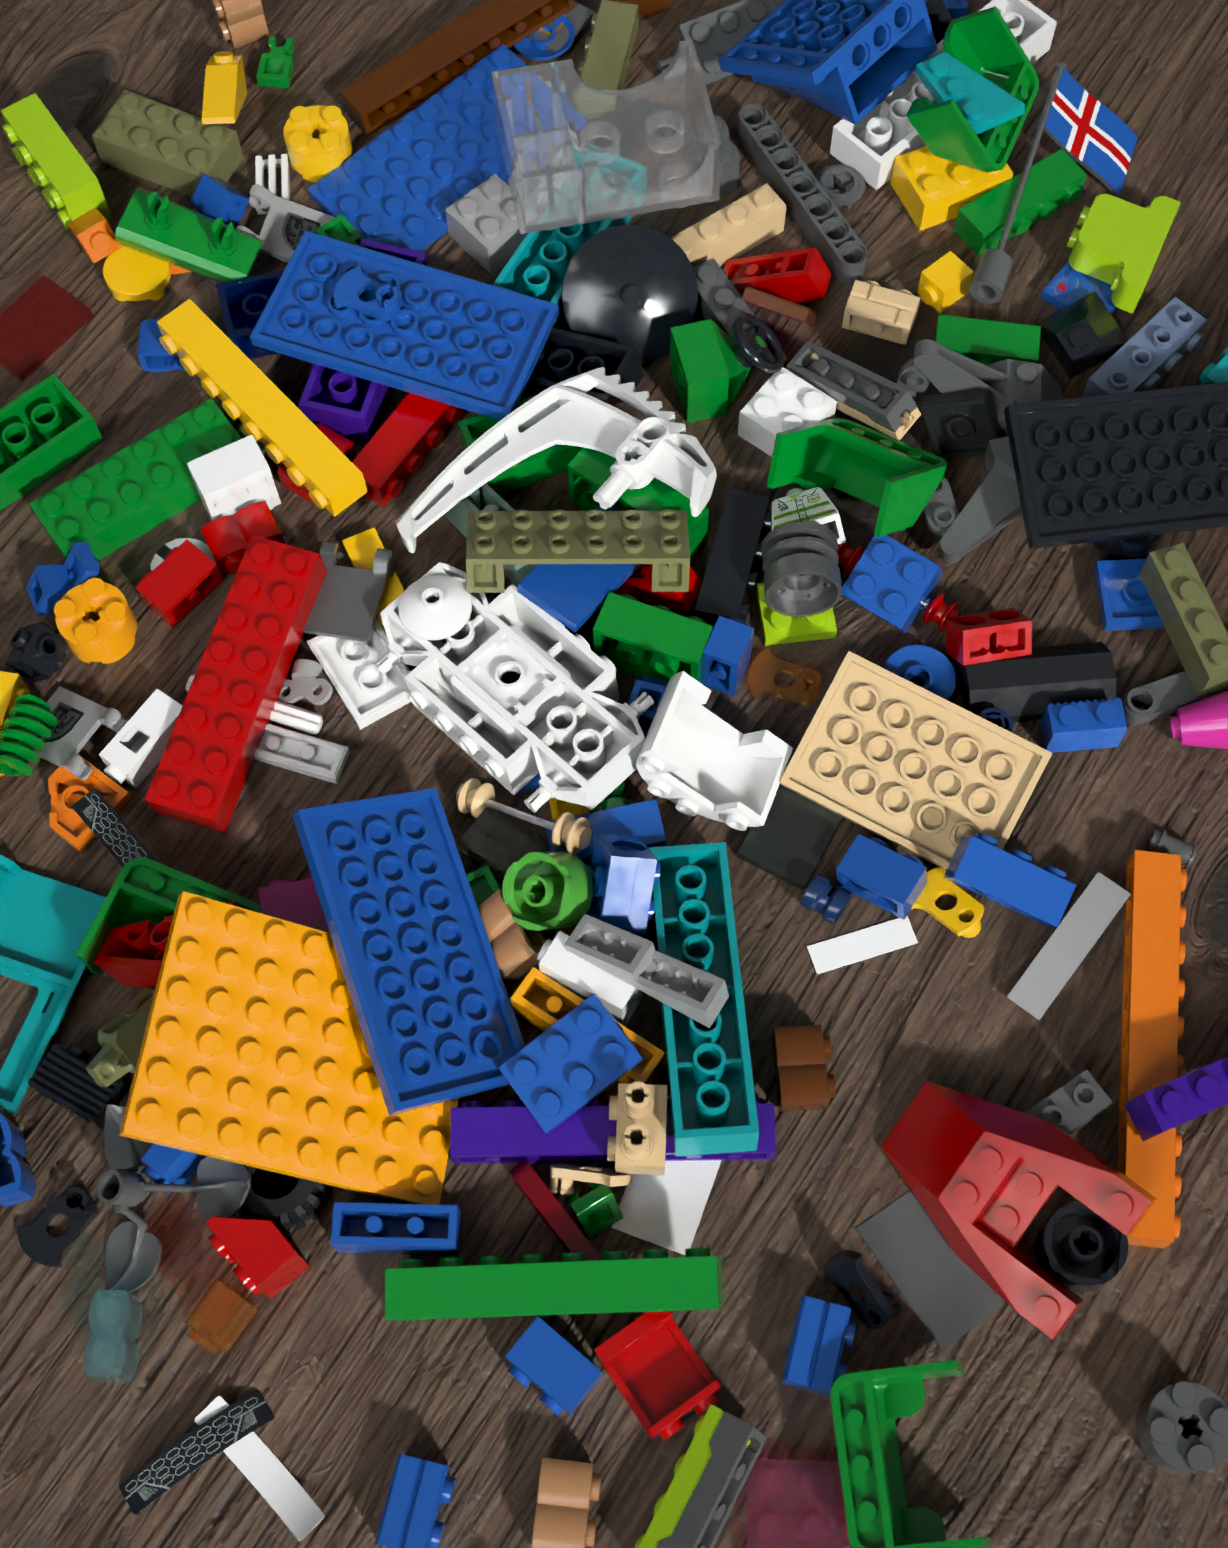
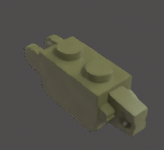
(121, 1040)

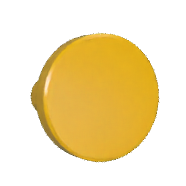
(135, 275)

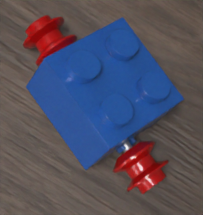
(893, 583)

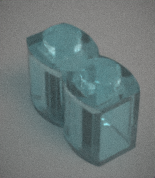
(111, 1349)

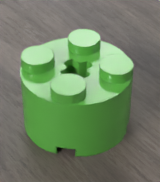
(548, 890)

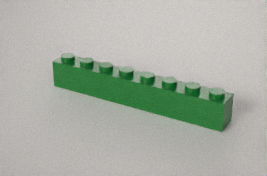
(554, 1287)

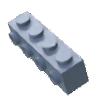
(1150, 352)

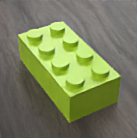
(52, 161)

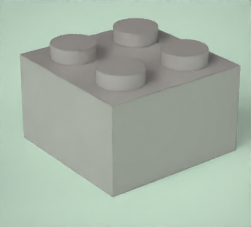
(486, 224)

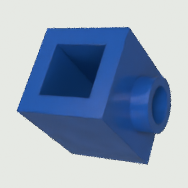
(219, 200)

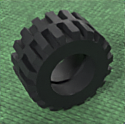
(288, 1210)

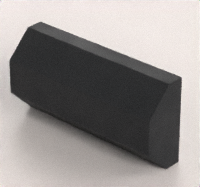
(1032, 682)

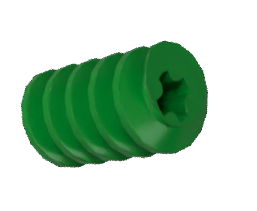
(22, 733)

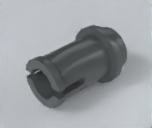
(1163, 843)

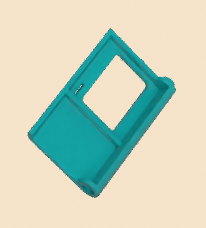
(38, 944)

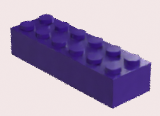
(343, 400)

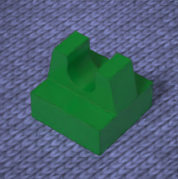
(596, 1209)

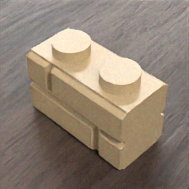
(881, 311)

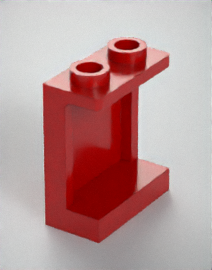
(658, 1373)

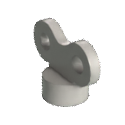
(305, 683)

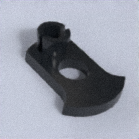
(37, 1240)
(847, 1268)

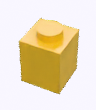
(944, 282)

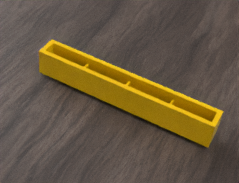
(262, 408)

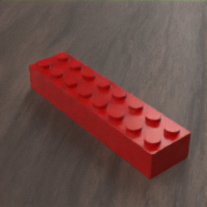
(237, 685)

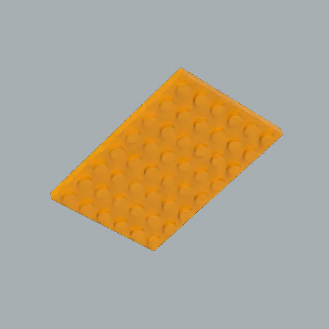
(267, 1064)

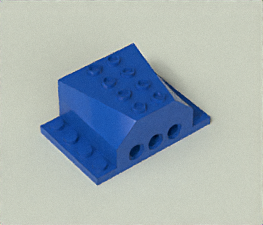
(835, 51)

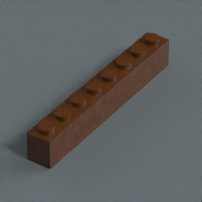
(444, 57)

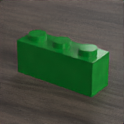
(988, 339)

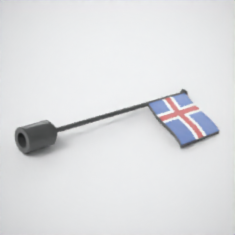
(1089, 136)

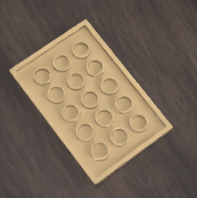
(912, 764)

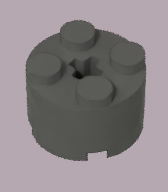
(1161, 1432)

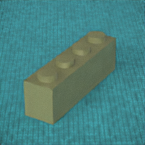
(611, 45)
(1188, 617)

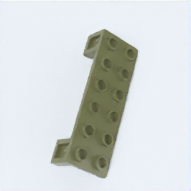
(577, 538)

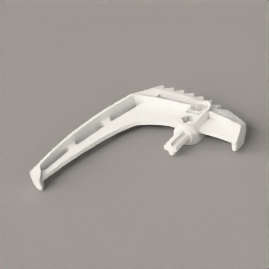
(573, 418)

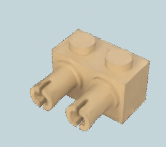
(639, 1130)

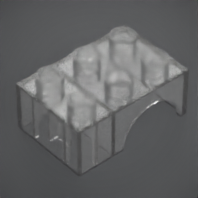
(605, 152)

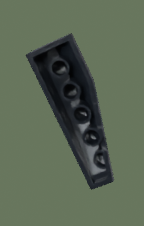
(573, 354)

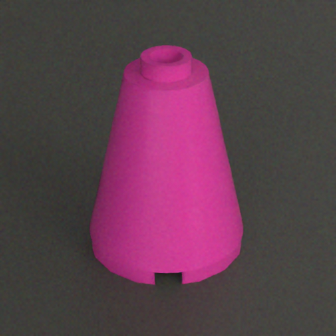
(1202, 722)

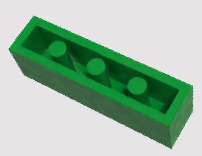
(1048, 187)

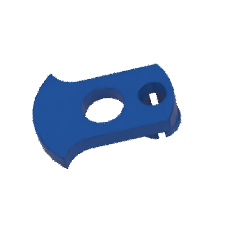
(354, 283)

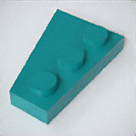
(976, 97)

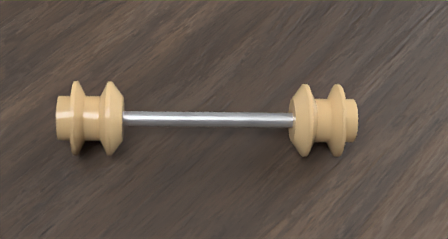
(566, 831)

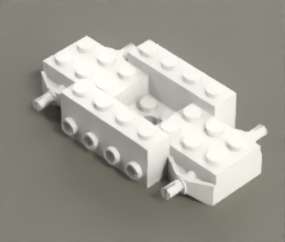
(549, 722)

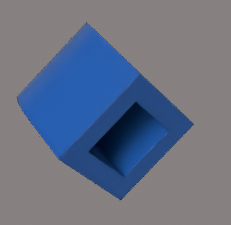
(52, 582)

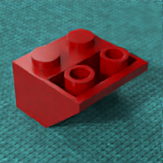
(262, 1251)

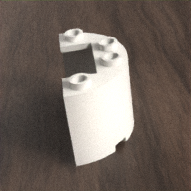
(709, 763)

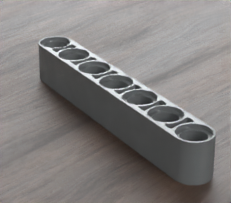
(802, 194)

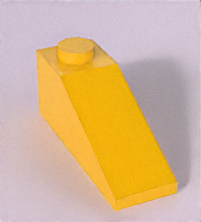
(223, 88)

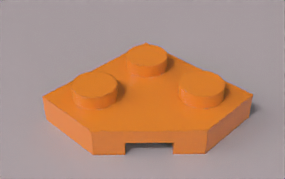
(67, 790)

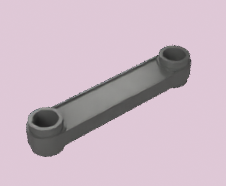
(1160, 698)

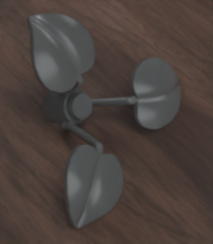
(130, 1251)

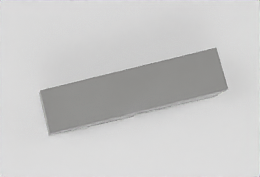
(654, 973)

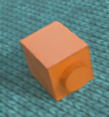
(94, 235)

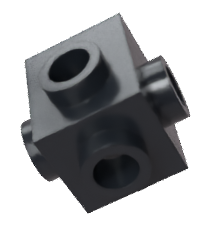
(37, 651)

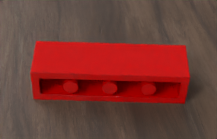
(403, 444)

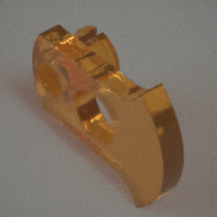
(765, 668)

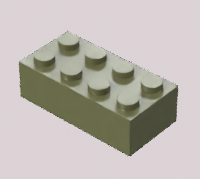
(165, 144)

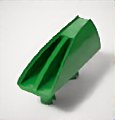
(186, 238)

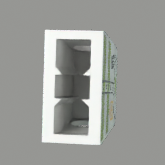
(807, 506)

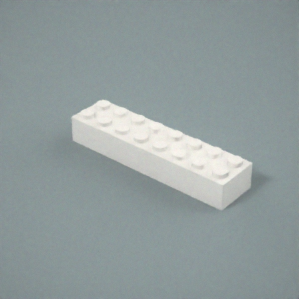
(886, 129)

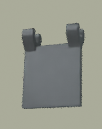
(349, 596)

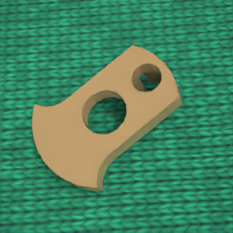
(563, 1176)

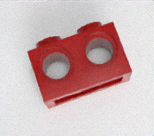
(988, 636)

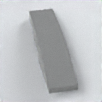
(1068, 945)

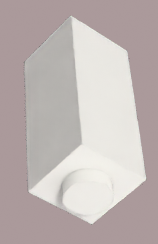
(141, 740)

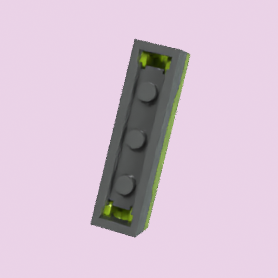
(705, 1483)

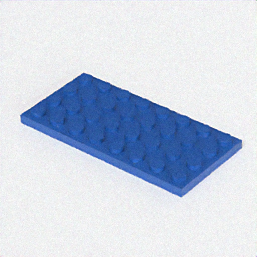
(423, 163)
(446, 343)
(411, 947)

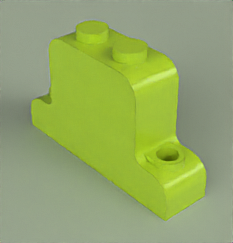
(1121, 244)

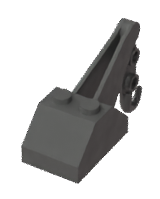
(950, 372)
(987, 511)

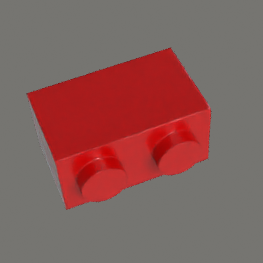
(179, 583)

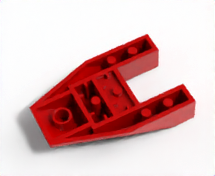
(987, 1178)

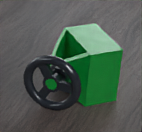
(713, 367)

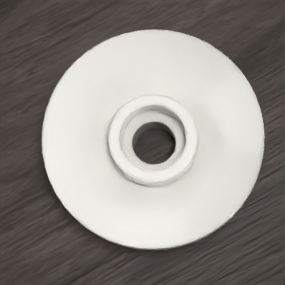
(435, 619)

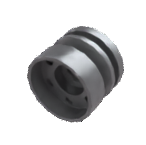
(801, 569)

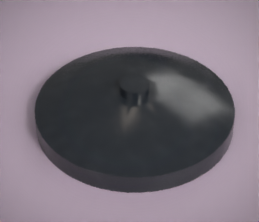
(630, 289)

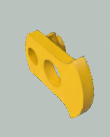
(965, 909)

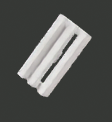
(271, 164)

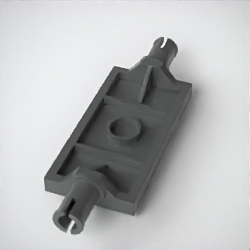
(718, 32)

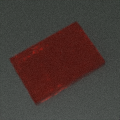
(38, 326)

